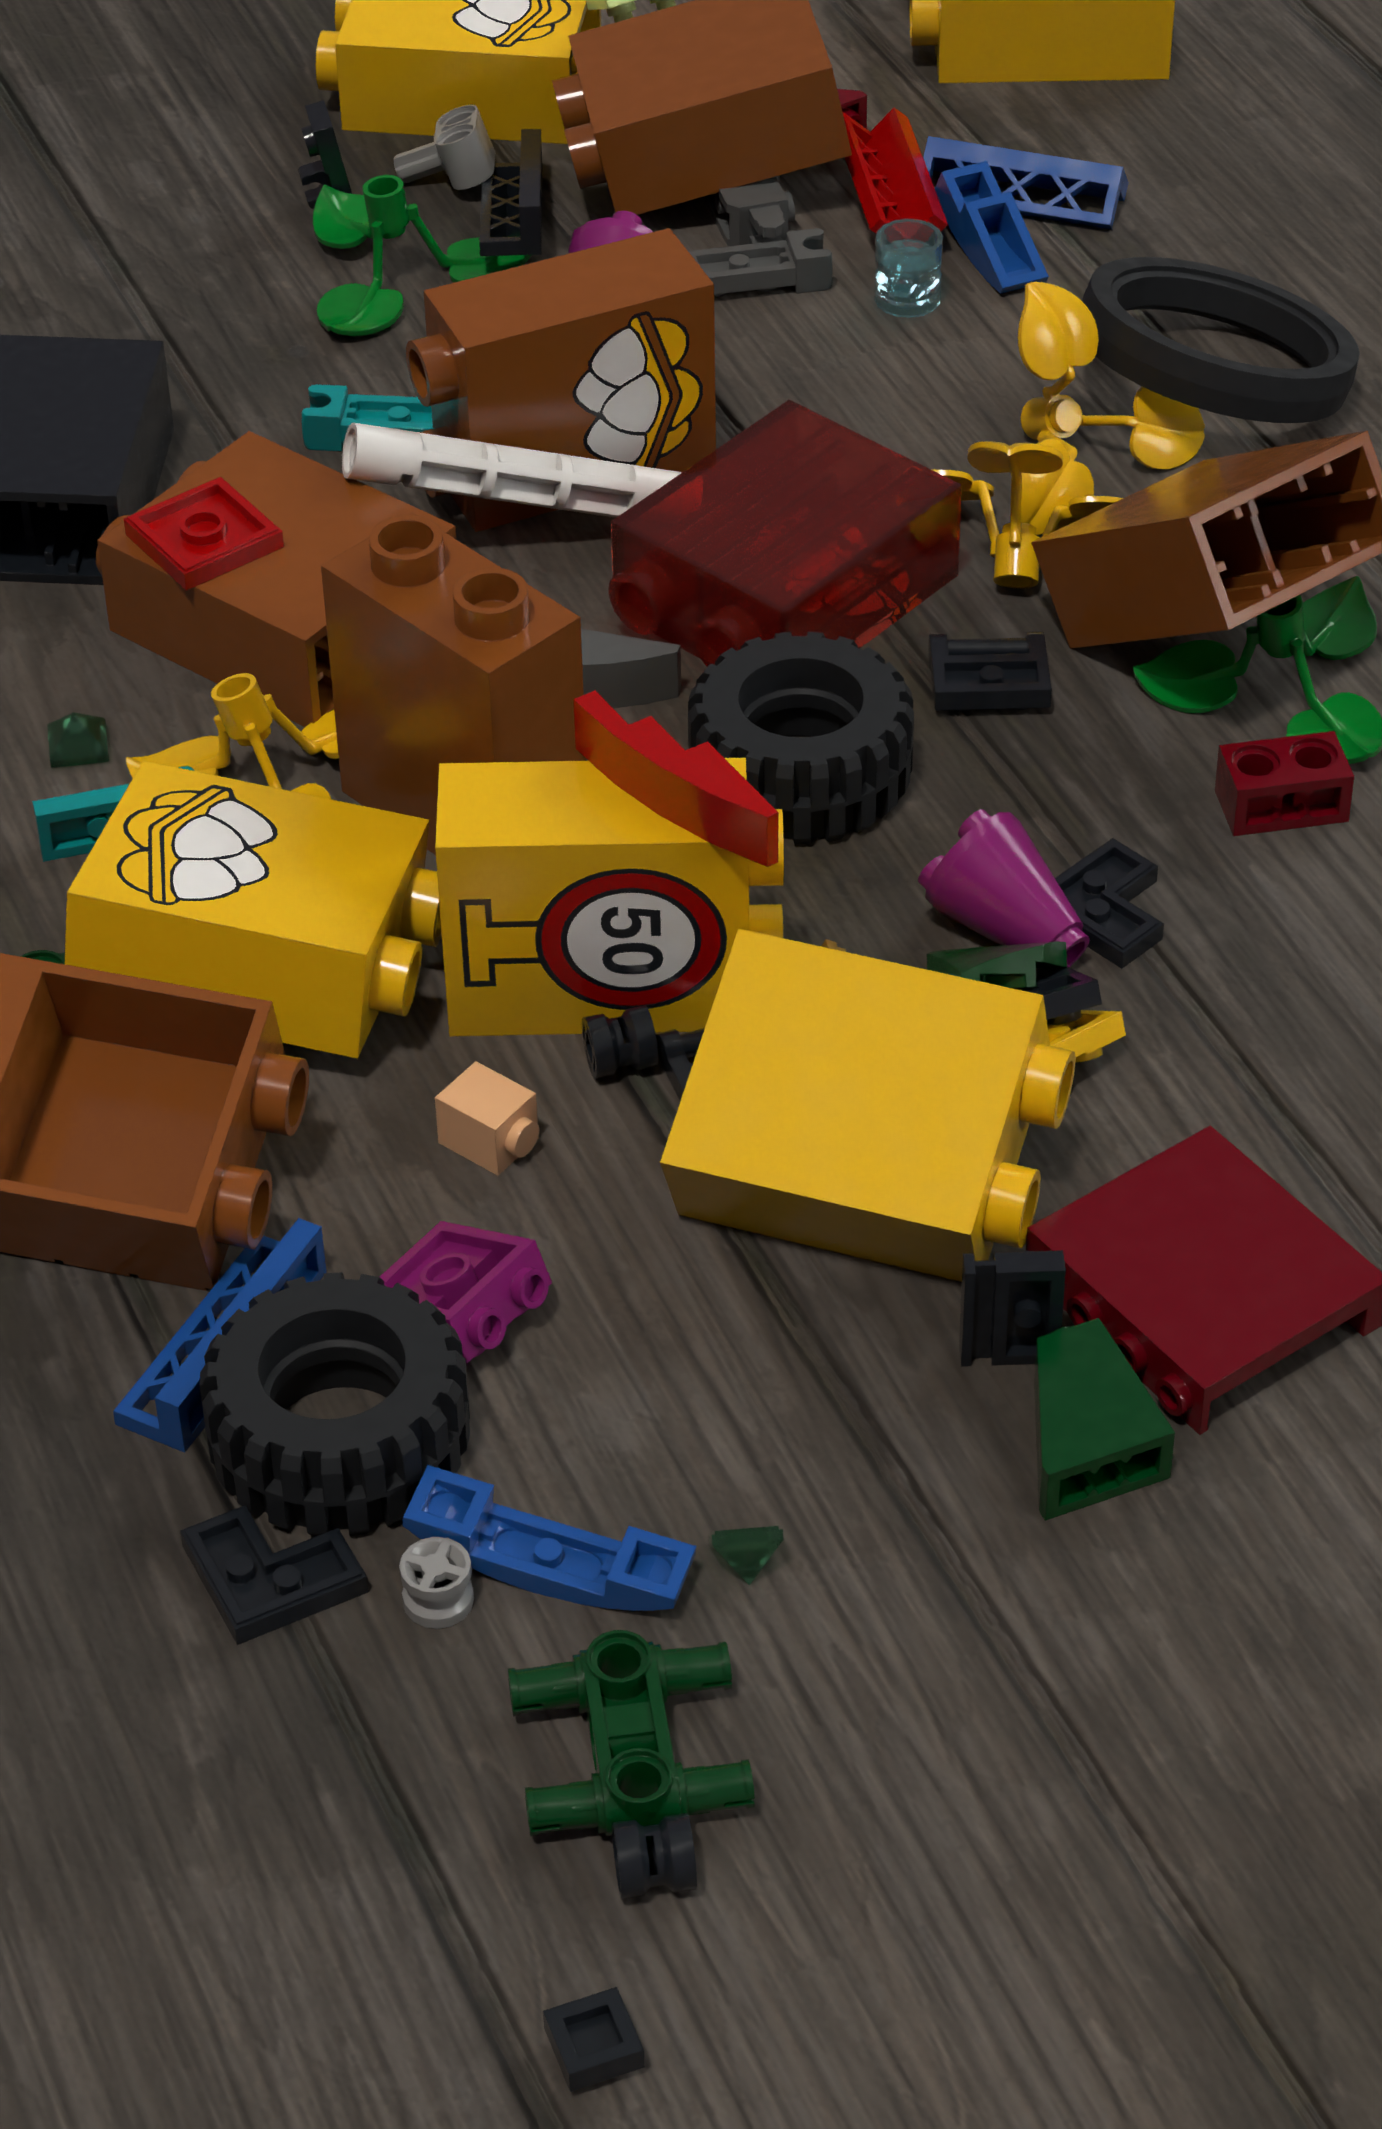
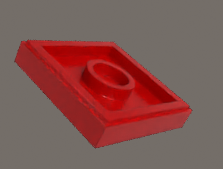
(203, 533)

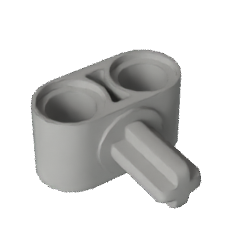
(458, 148)

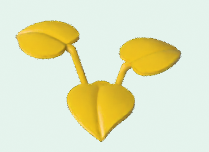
(1053, 339)
(1013, 552)
(246, 718)

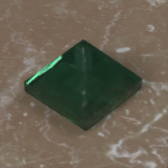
(77, 740)
(746, 1548)

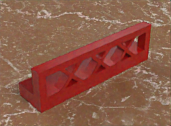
(891, 173)

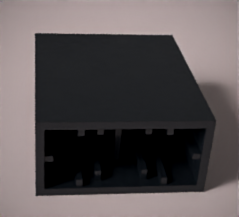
(77, 448)

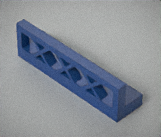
(1038, 171)
(179, 1396)

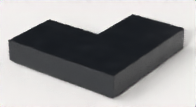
(1100, 895)
(267, 1589)

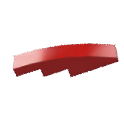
(684, 786)

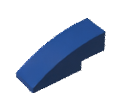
(989, 227)

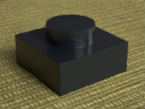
(593, 2039)

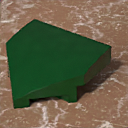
(1000, 965)

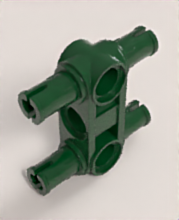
(623, 1692)

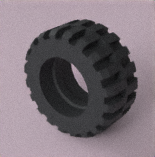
(819, 689)
(323, 1339)

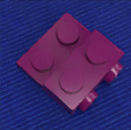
(474, 1280)

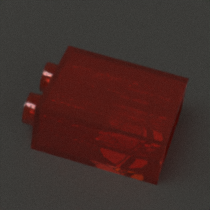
(785, 535)

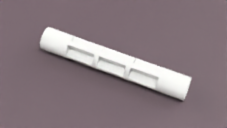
(496, 471)

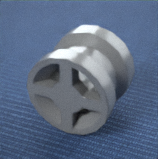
(423, 1571)

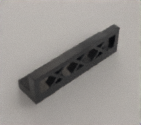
(524, 187)

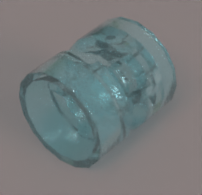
(908, 268)

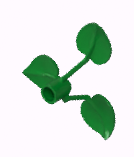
(382, 212)
(1332, 623)

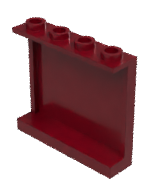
(1205, 1271)

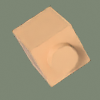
(487, 1118)

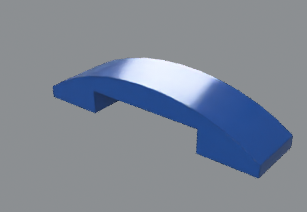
(546, 1555)

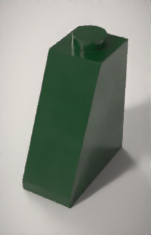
(1093, 1422)

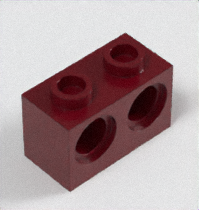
(1284, 783)

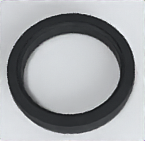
(1212, 381)

